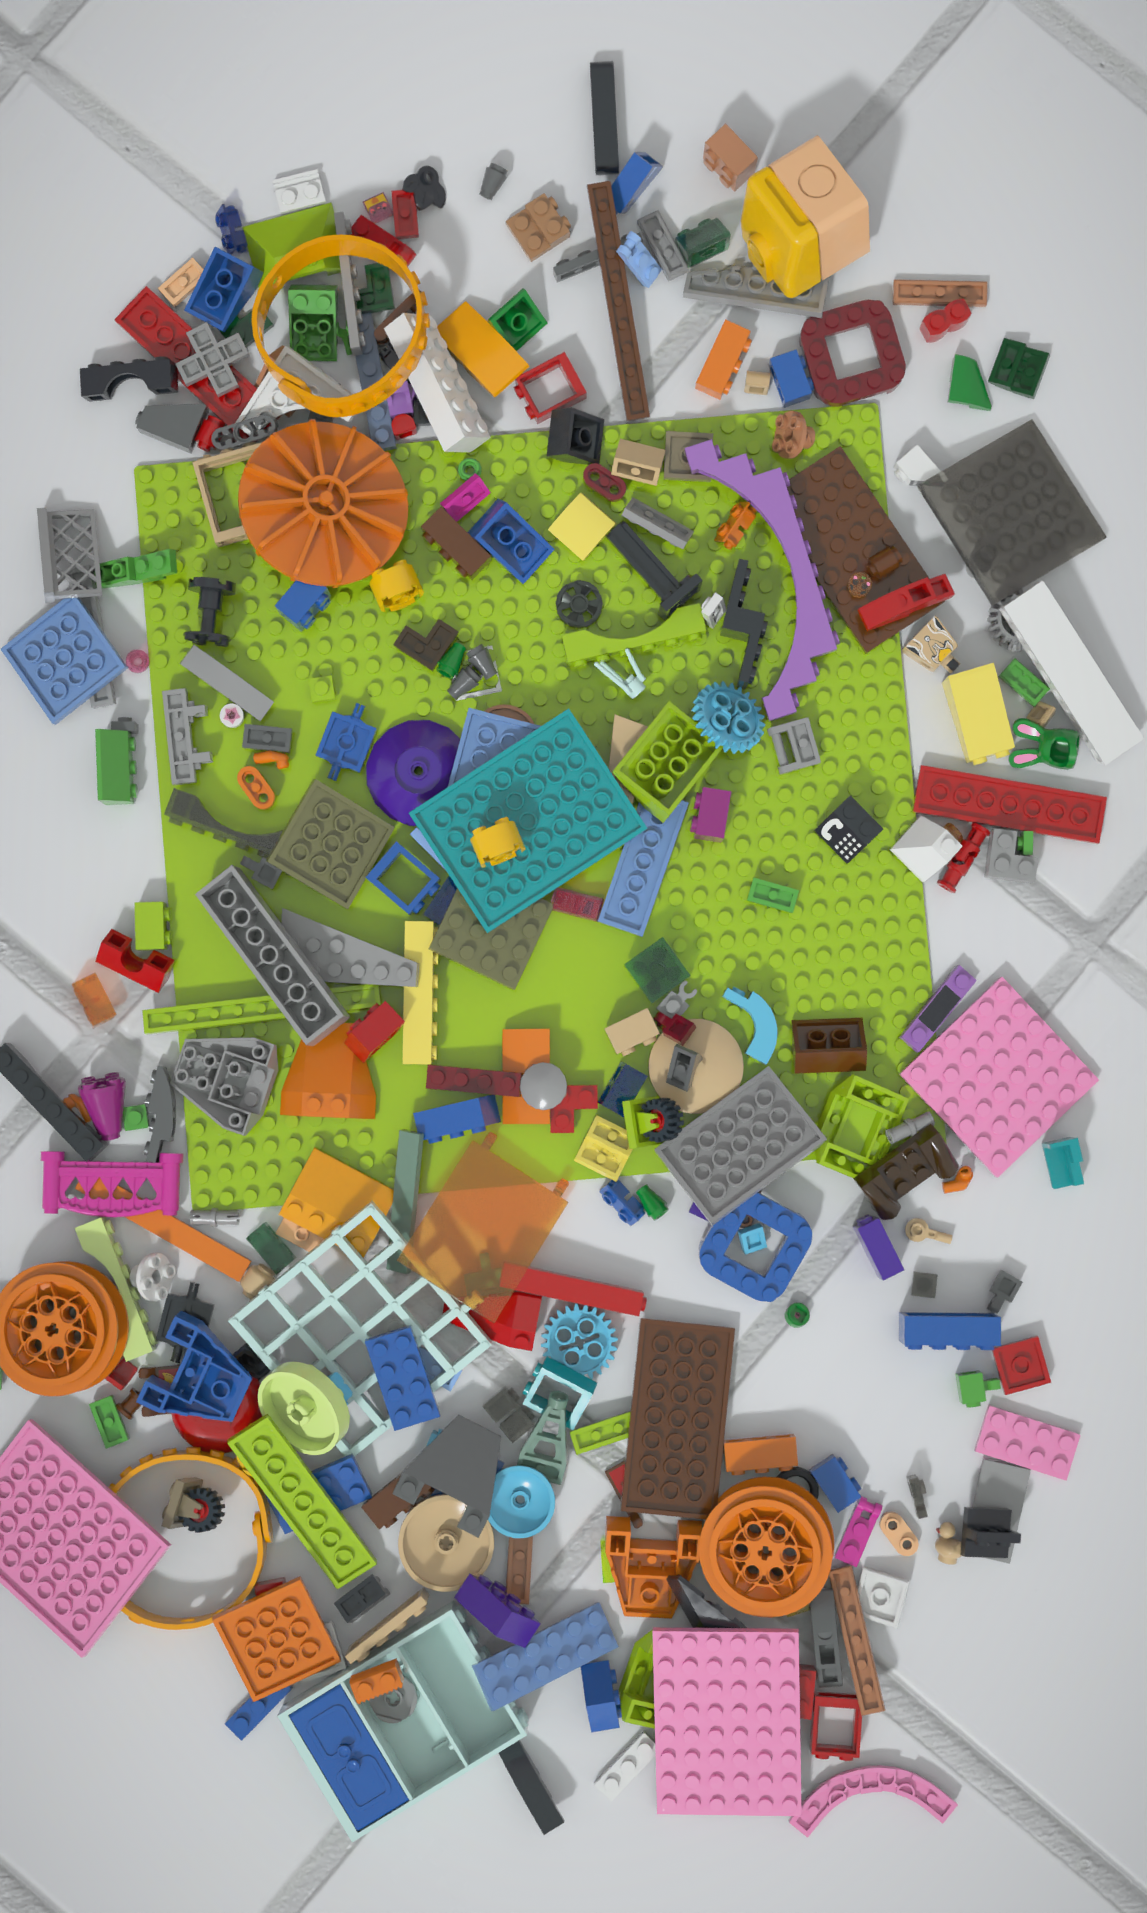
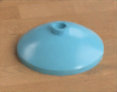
(524, 1518)

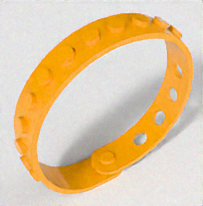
(314, 251)
(261, 1528)

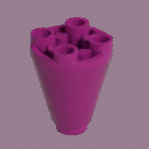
(104, 1103)

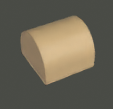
(757, 382)

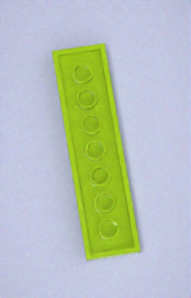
(302, 1501)

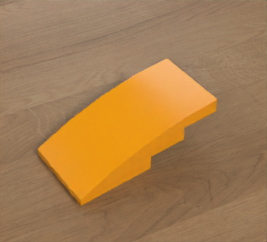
(481, 349)

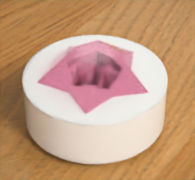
(232, 715)

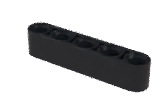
(604, 118)

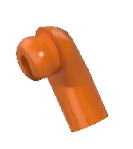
(272, 756)

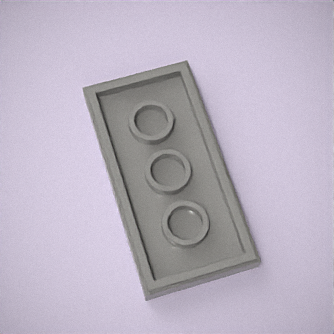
(1002, 1487)

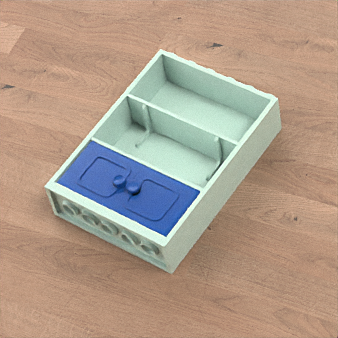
(380, 1767)

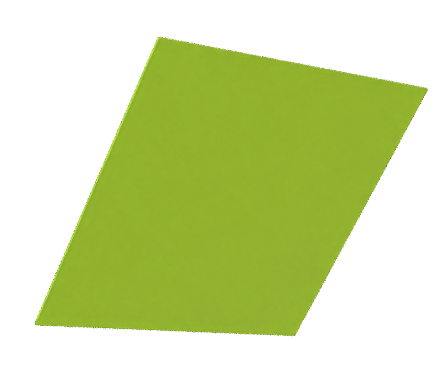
(842, 953)

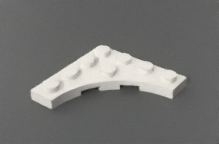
(271, 401)

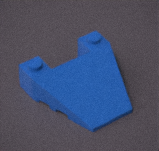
(208, 1379)

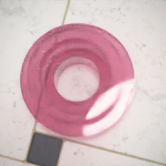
(137, 654)

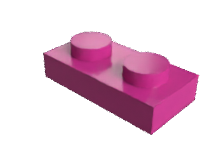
(465, 497)

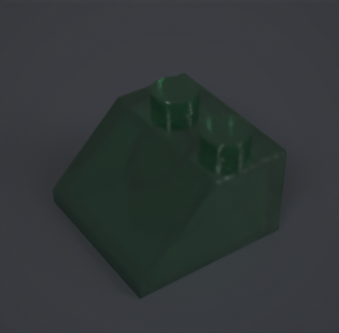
(703, 241)

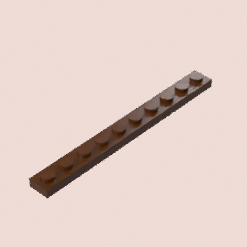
(618, 301)

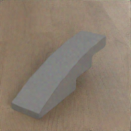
(226, 682)

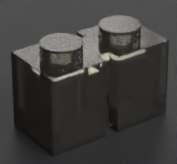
(518, 1422)

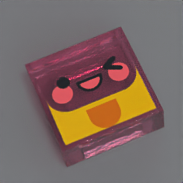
(378, 208)

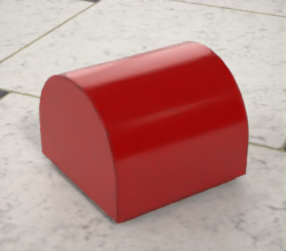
(403, 426)

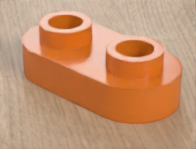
(256, 788)

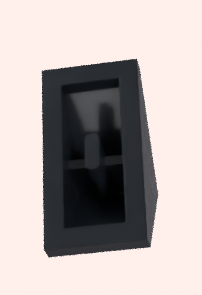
(251, 1362)

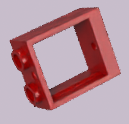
(560, 361)
(836, 1700)

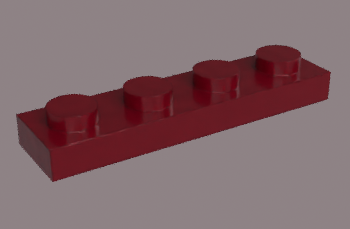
(473, 1080)

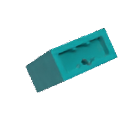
(566, 1377)

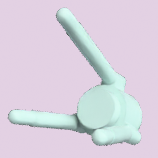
(631, 685)

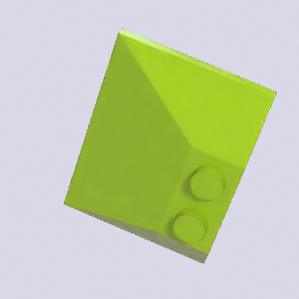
(276, 237)
(856, 1125)
(638, 1685)

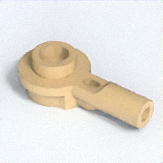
(918, 1230)

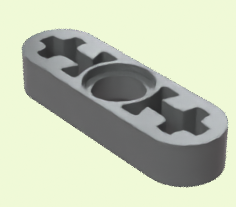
(230, 443)

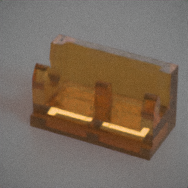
(93, 1000)

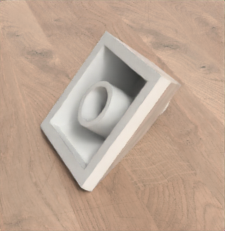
(925, 848)

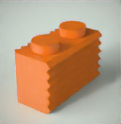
(376, 1681)

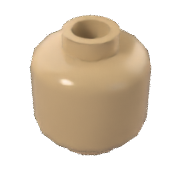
(255, 1279)

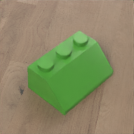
(115, 767)

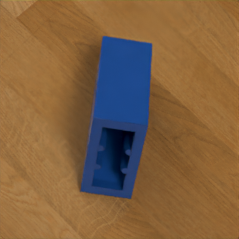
(633, 180)

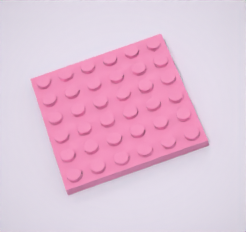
(999, 1077)

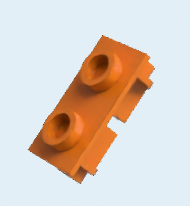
(740, 515)

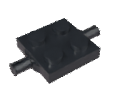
(187, 1304)

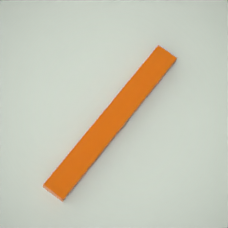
(181, 1235)

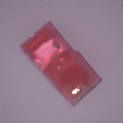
(576, 904)

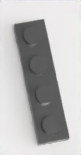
(585, 261)

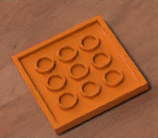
(276, 1639)

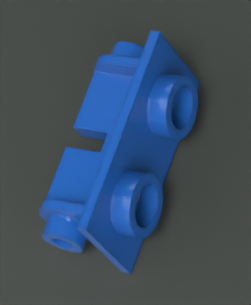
(628, 1211)

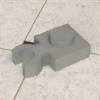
(675, 1002)

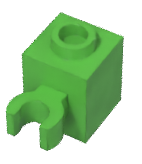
(973, 1387)

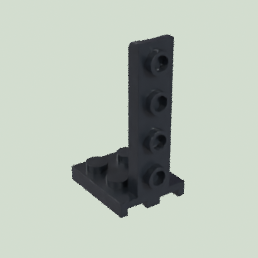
(652, 571)

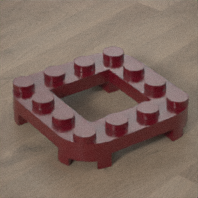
(863, 385)

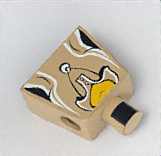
(933, 647)

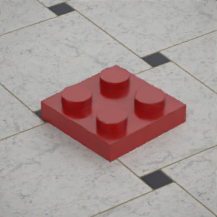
(1021, 1365)

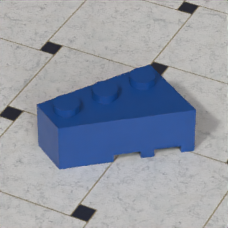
(457, 1118)

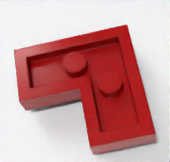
(577, 1098)

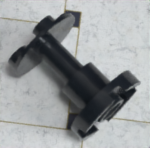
(210, 602)

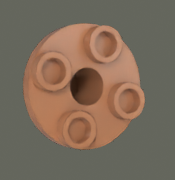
(792, 435)

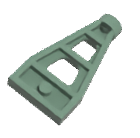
(551, 1467)

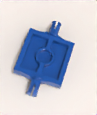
(346, 742)

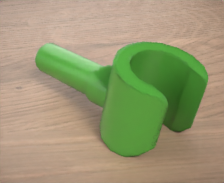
(343, 333)

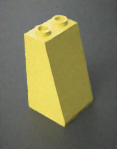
(979, 713)

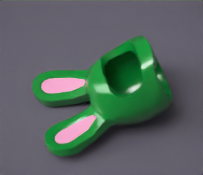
(1055, 748)

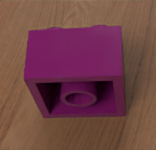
(711, 814)

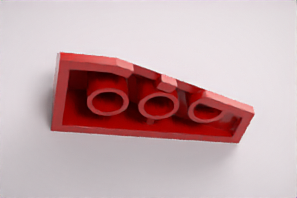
(514, 1325)

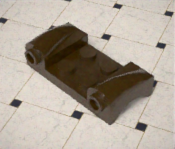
(905, 1169)

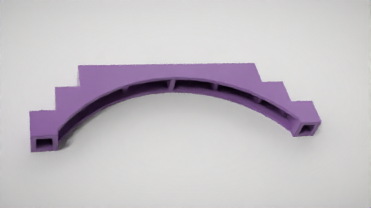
(771, 499)

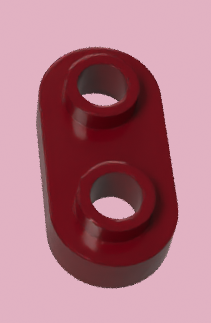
(604, 483)

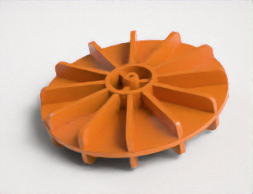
(323, 503)

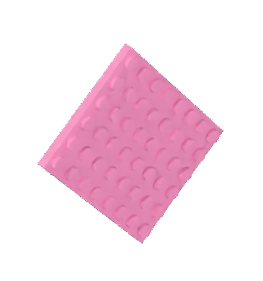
(68, 1540)
(727, 1721)

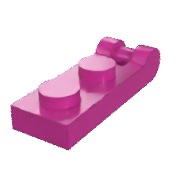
(857, 1532)

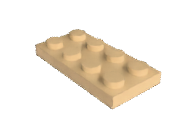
(394, 1621)

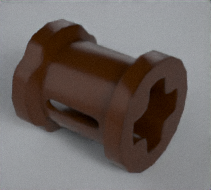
(129, 1404)

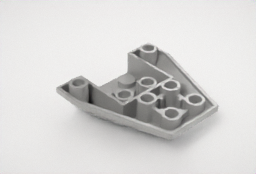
(227, 1079)

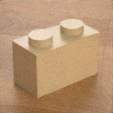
(638, 462)
(632, 1031)

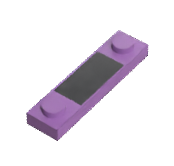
(937, 1008)

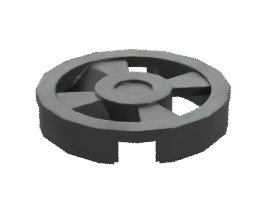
(579, 604)

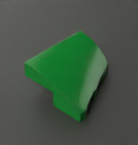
(967, 384)

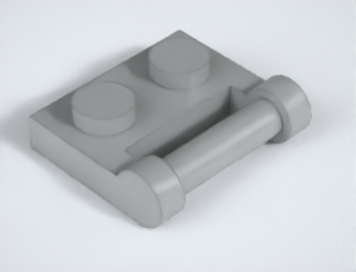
(801, 742)

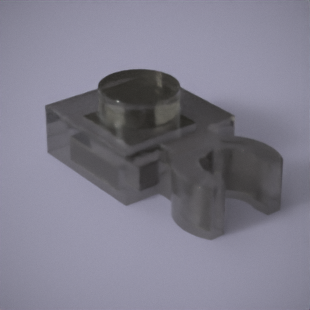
(917, 1490)

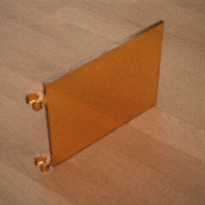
(483, 1230)

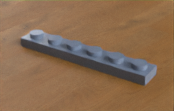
(369, 373)

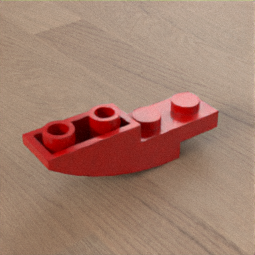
(905, 600)

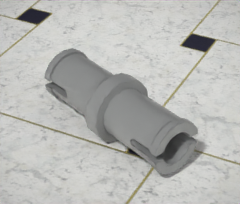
(909, 1127)
(214, 1217)

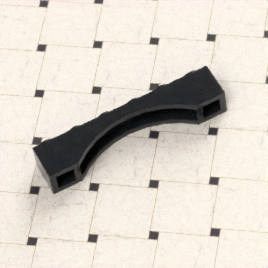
(49, 1104)

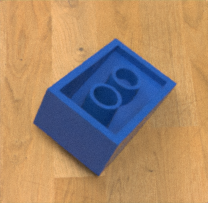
(223, 289)
(511, 540)

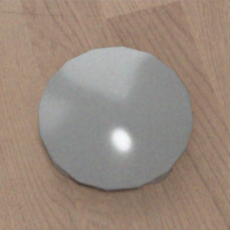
(543, 1086)

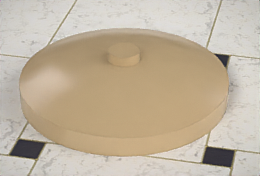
(713, 1078)
(437, 1550)

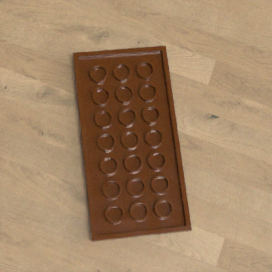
(845, 530)
(677, 1419)

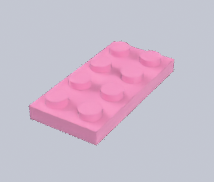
(1027, 1442)

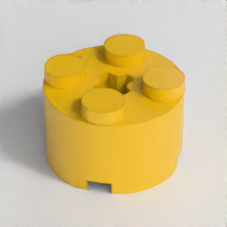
(396, 586)
(497, 842)

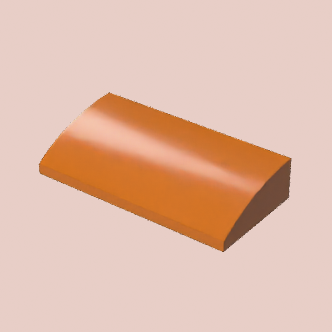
(519, 1052)

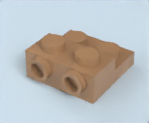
(539, 227)

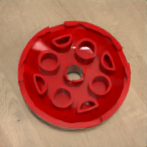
(214, 1434)

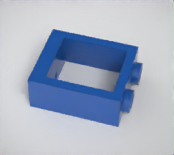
(386, 862)

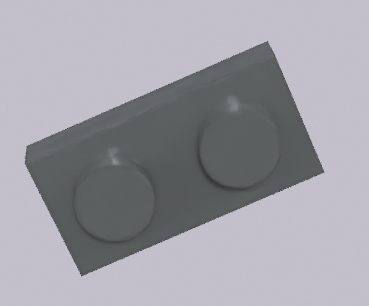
(267, 738)

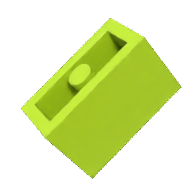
(152, 926)

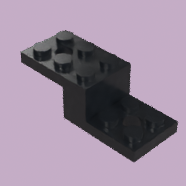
(744, 624)

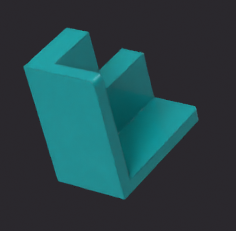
(1063, 1162)

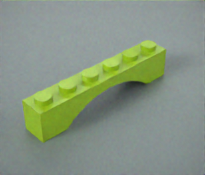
(586, 646)

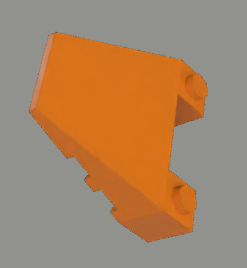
(644, 1565)

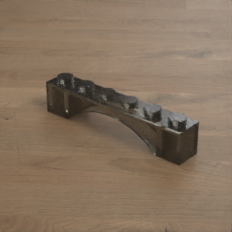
(190, 810)

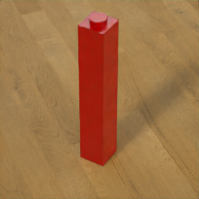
(582, 1291)

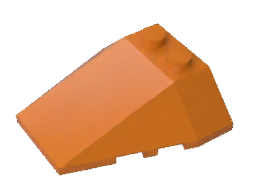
(328, 1081)

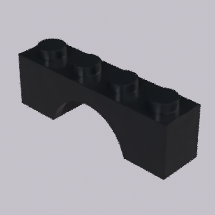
(101, 381)

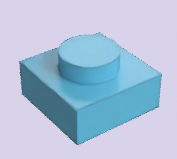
(752, 1238)

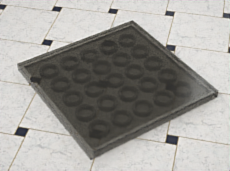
(1011, 512)

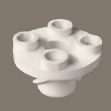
(153, 1276)

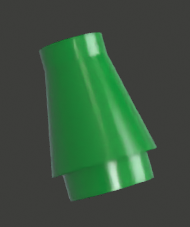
(450, 663)
(652, 1203)

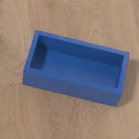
(949, 1329)

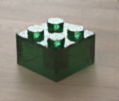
(656, 970)

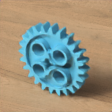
(728, 717)
(571, 1320)

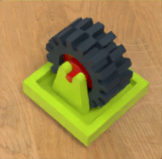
(651, 1121)

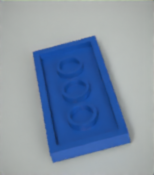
(402, 1378)
(341, 1481)

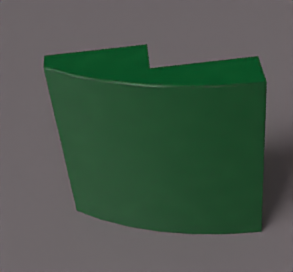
(1019, 368)

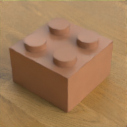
(729, 158)

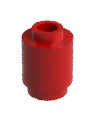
(205, 433)

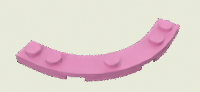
(868, 1780)

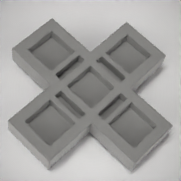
(212, 359)

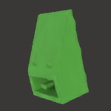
(313, 321)

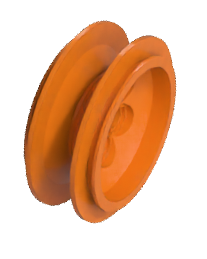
(99, 1319)
(767, 1504)

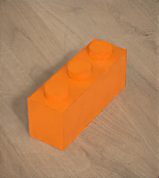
(724, 360)
(760, 1454)

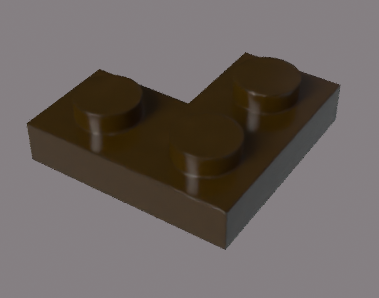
(430, 649)

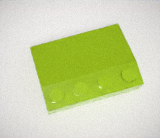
(666, 761)

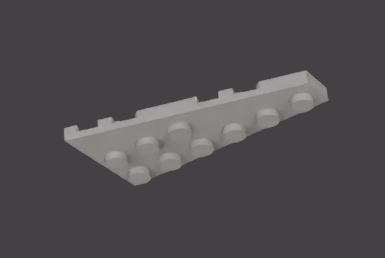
(749, 289)
(347, 958)

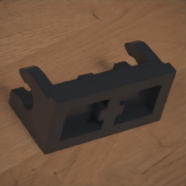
(361, 1598)

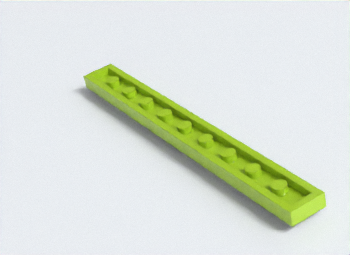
(244, 1010)

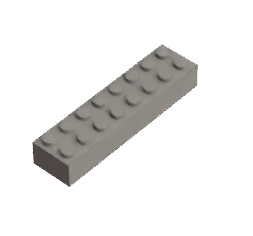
(272, 955)

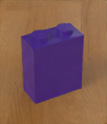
(878, 1247)

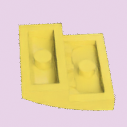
(582, 526)
(604, 1149)

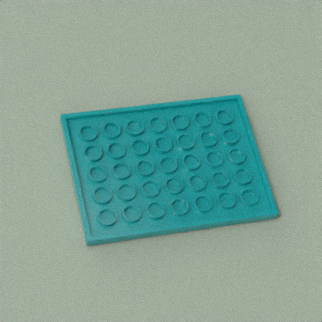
(562, 806)

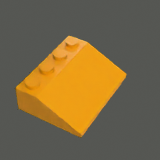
(332, 1194)

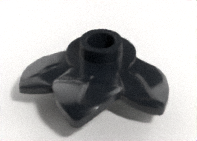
(425, 191)

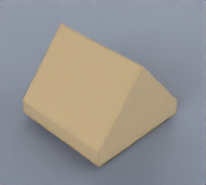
(1041, 713)

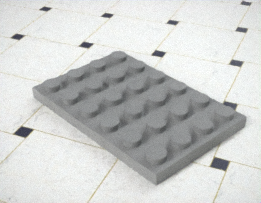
(740, 1145)

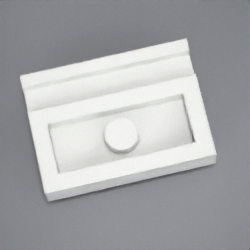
(299, 192)

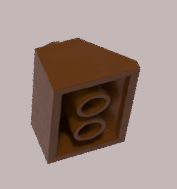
(829, 1045)

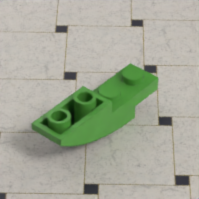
(138, 569)

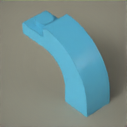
(764, 1022)

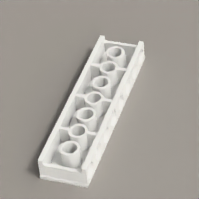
(1071, 673)

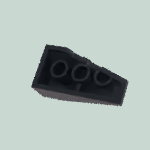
(699, 1612)

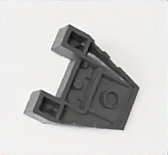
(460, 1465)

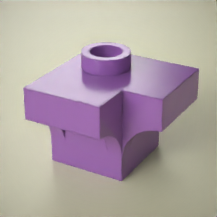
(402, 401)

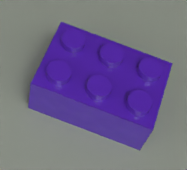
(497, 1609)

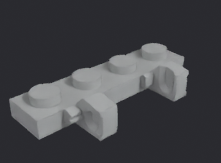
(178, 718)

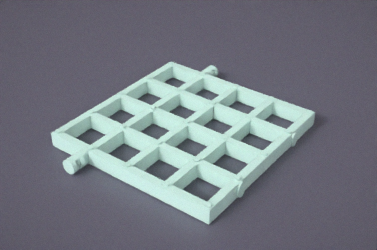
(360, 1331)

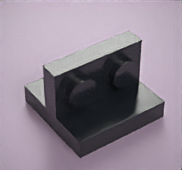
(987, 1532)

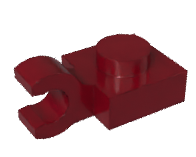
(676, 1029)

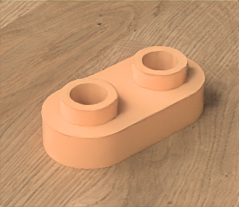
(899, 1533)

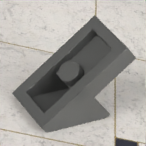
(682, 1067)

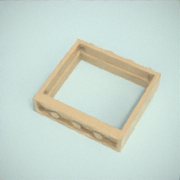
(207, 463)

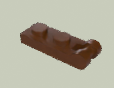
(406, 306)

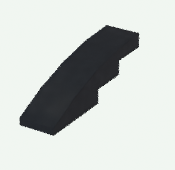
(531, 1787)

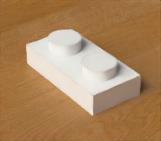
(713, 610)

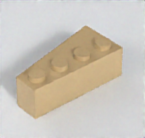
(623, 738)

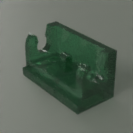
(271, 1248)

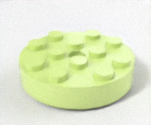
(305, 1407)

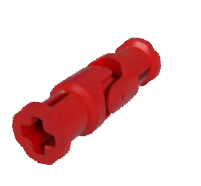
(966, 855)

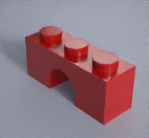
(118, 956)

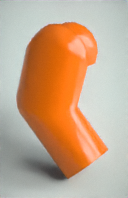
(76, 1101)
(960, 1182)

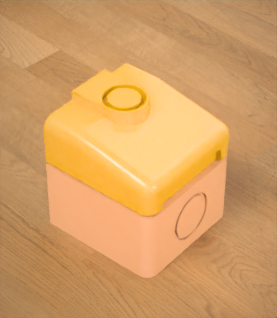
(804, 218)

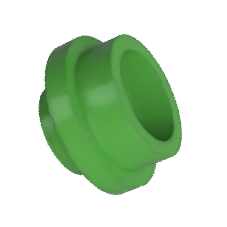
(469, 462)

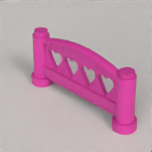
(60, 1174)

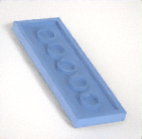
(641, 872)
(546, 1657)

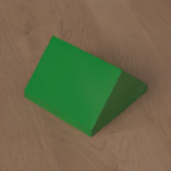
(518, 320)

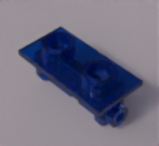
(228, 220)

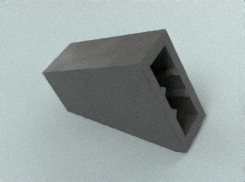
(172, 423)

